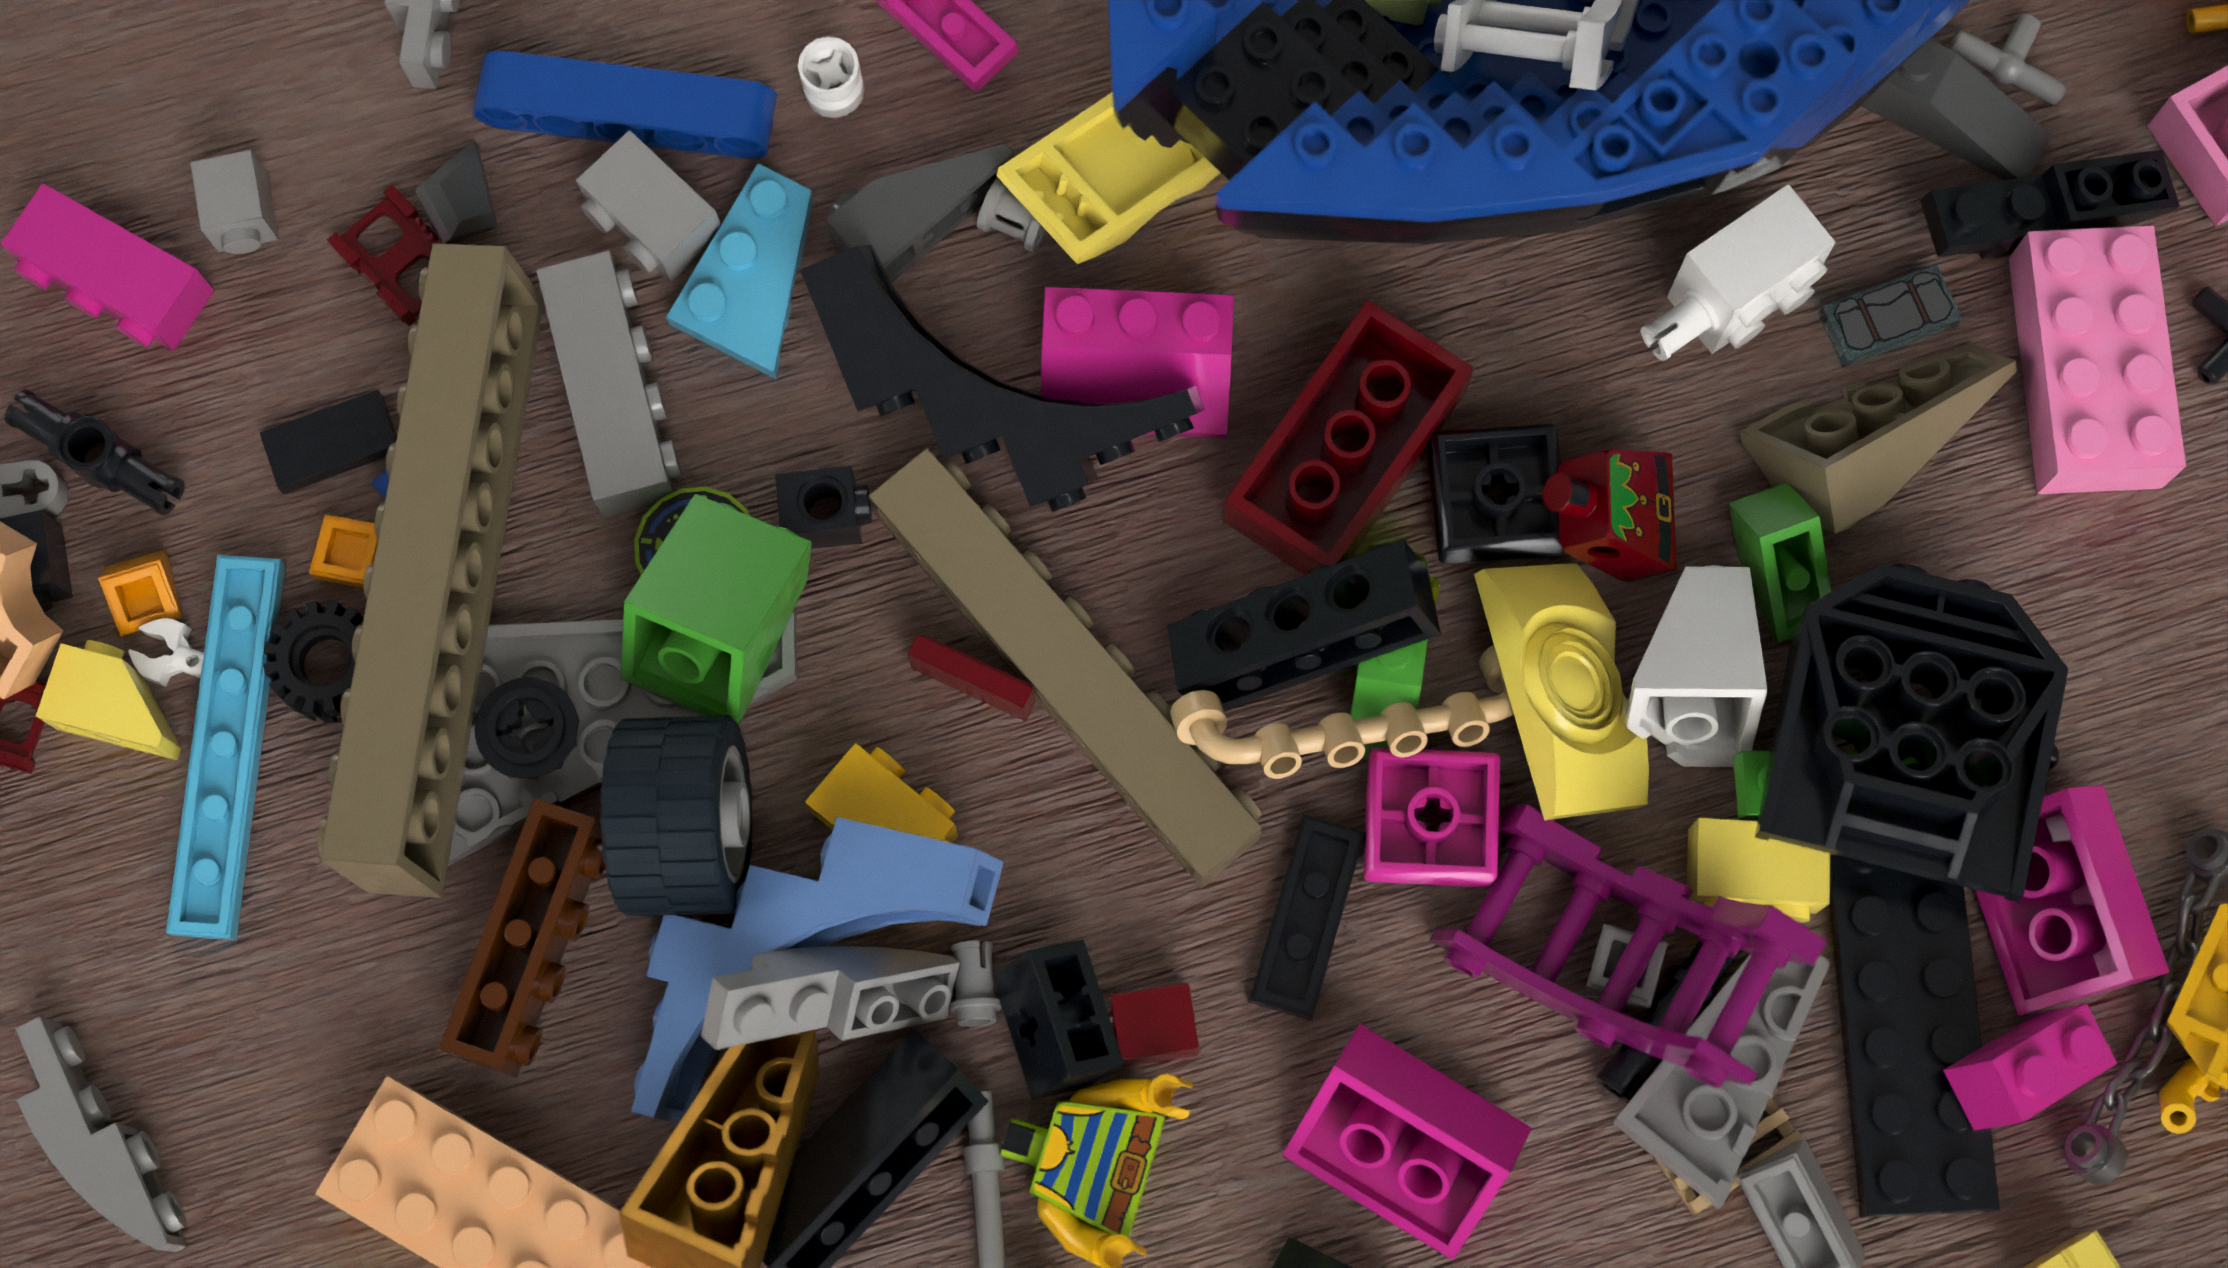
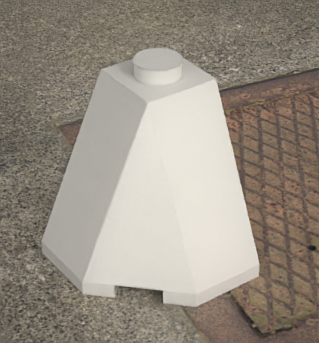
(1703, 670)

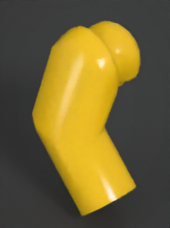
(2178, 1097)

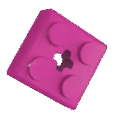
(1465, 791)

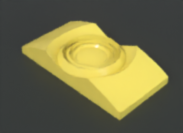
(1101, 182)
(1565, 688)

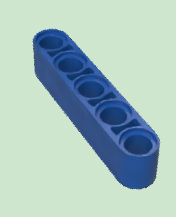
(610, 99)

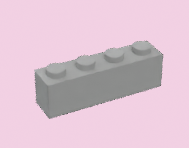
(607, 383)

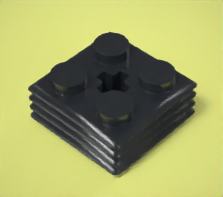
(1460, 473)

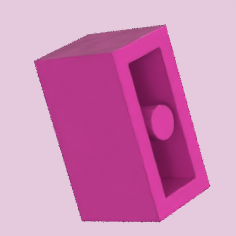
(2030, 1067)

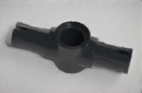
(115, 469)

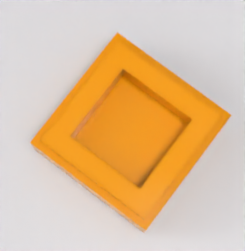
(344, 551)

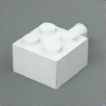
(1743, 276)

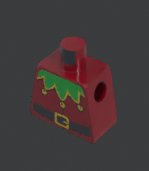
(1617, 511)

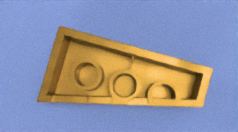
(726, 1162)

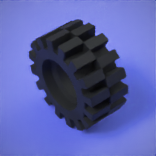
(289, 654)

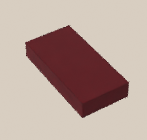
(972, 676)

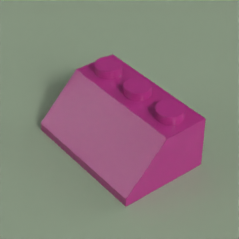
(1139, 348)
(2081, 910)
(1407, 1142)

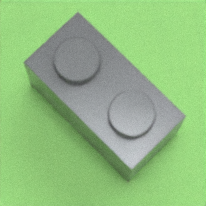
(648, 207)

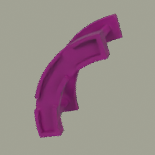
(1661, 906)

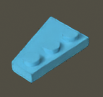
(748, 273)

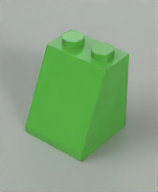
(712, 608)

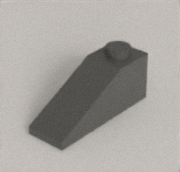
(1961, 112)
(914, 208)

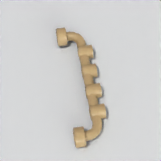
(1202, 720)

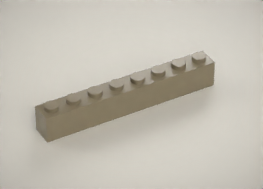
(1071, 673)

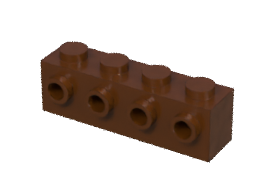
(525, 940)

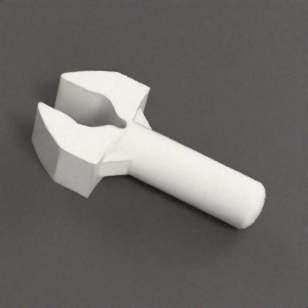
(184, 657)

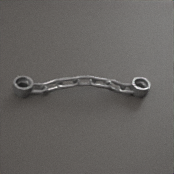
(2110, 1153)

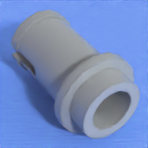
(974, 984)

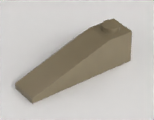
(1870, 443)

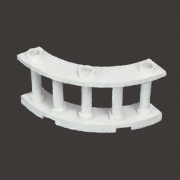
(1537, 33)

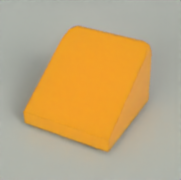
(140, 591)

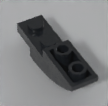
(2065, 197)

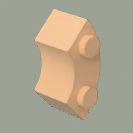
(25, 630)

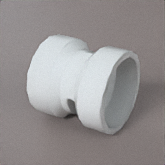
(825, 65)

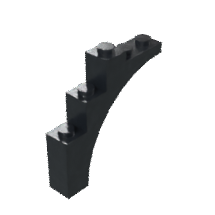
(891, 353)

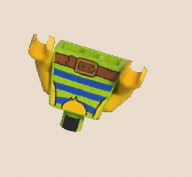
(1096, 1162)

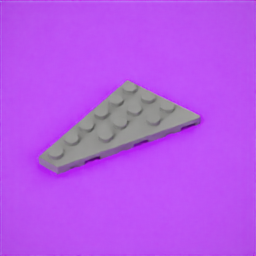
(586, 665)

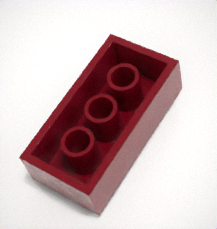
(1347, 442)

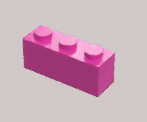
(106, 269)

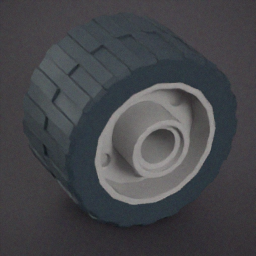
(676, 815)

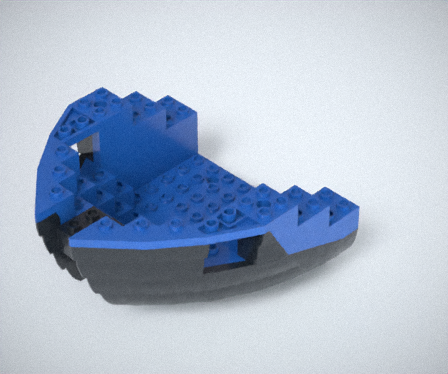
(1359, 136)

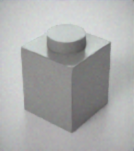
(234, 202)

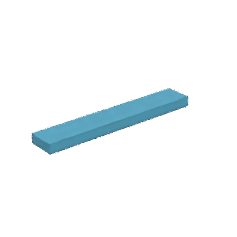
(225, 749)

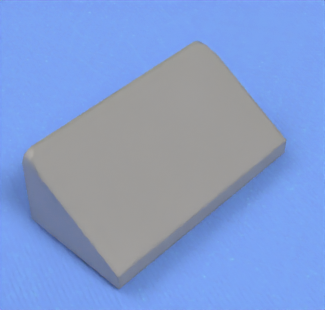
(1800, 1210)

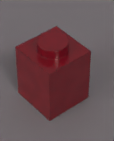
(1154, 1024)

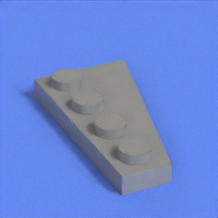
(1708, 1129)

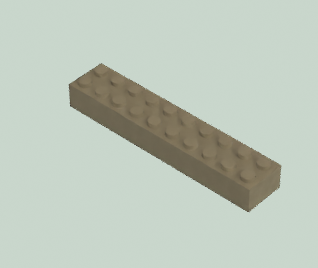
(432, 574)

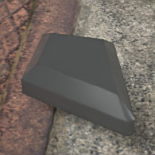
(459, 197)

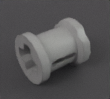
(1007, 215)

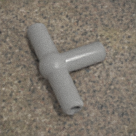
(2008, 64)

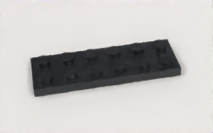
(1903, 1022)

